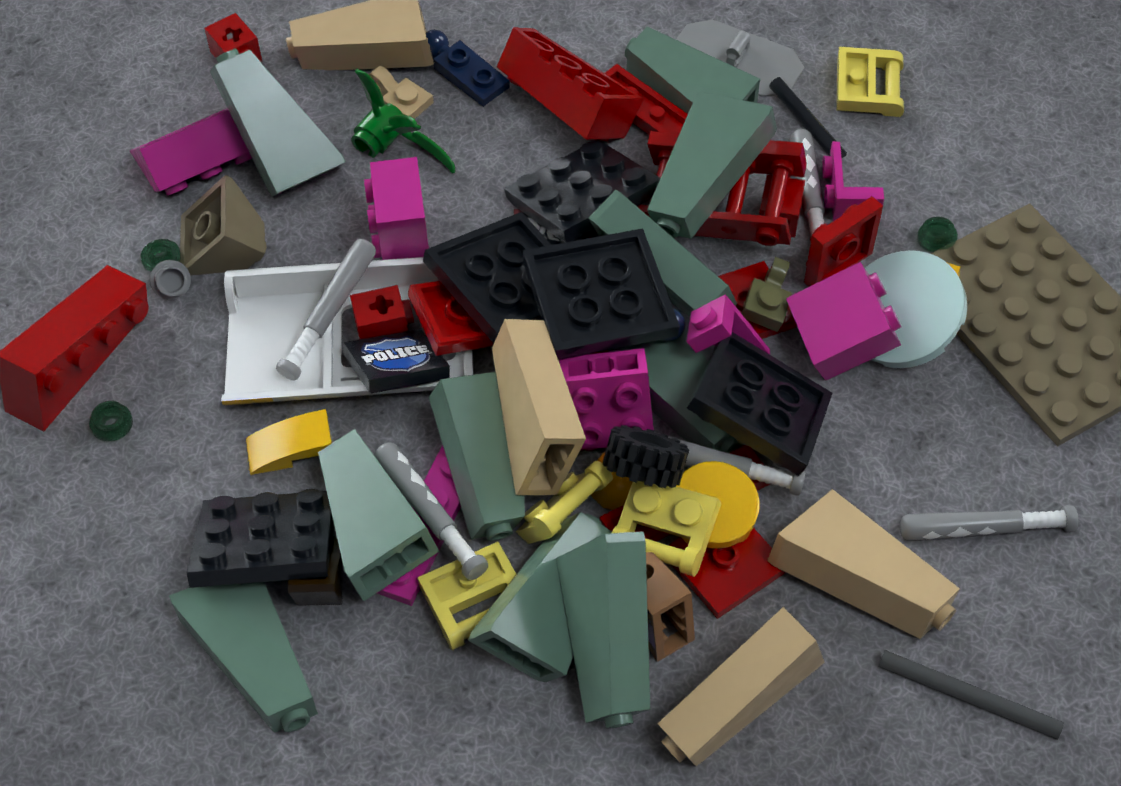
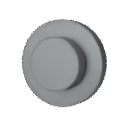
(170, 279)

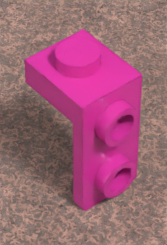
(835, 194)
(717, 322)

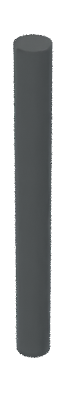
(971, 694)

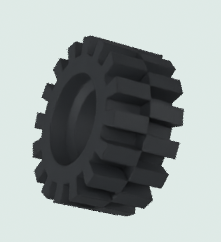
(645, 456)

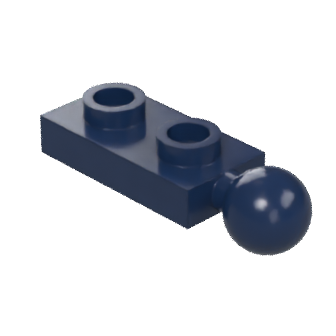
(466, 68)

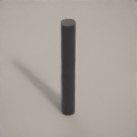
(804, 115)

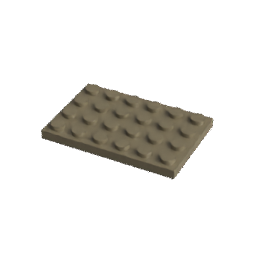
(1041, 322)

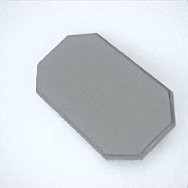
(744, 51)

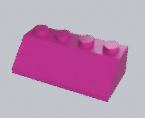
(190, 152)

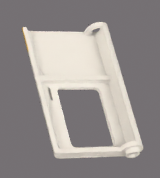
(269, 316)

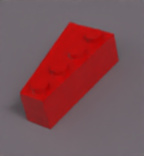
(569, 86)
(68, 345)

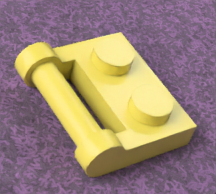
(858, 81)
(672, 512)
(545, 517)
(452, 592)

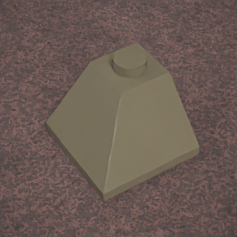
(221, 231)

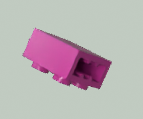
(845, 320)
(609, 392)

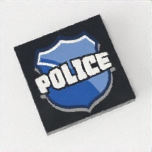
(395, 361)

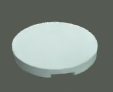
(927, 304)

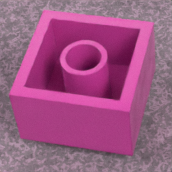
(396, 209)

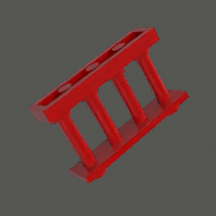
(777, 159)

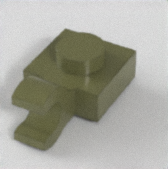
(766, 300)

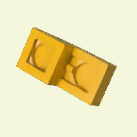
(287, 441)

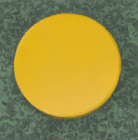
(738, 499)

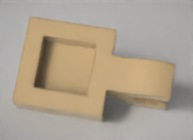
(405, 96)

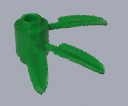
(386, 123)

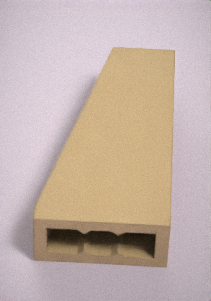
(362, 37)
(536, 408)
(865, 566)
(741, 688)

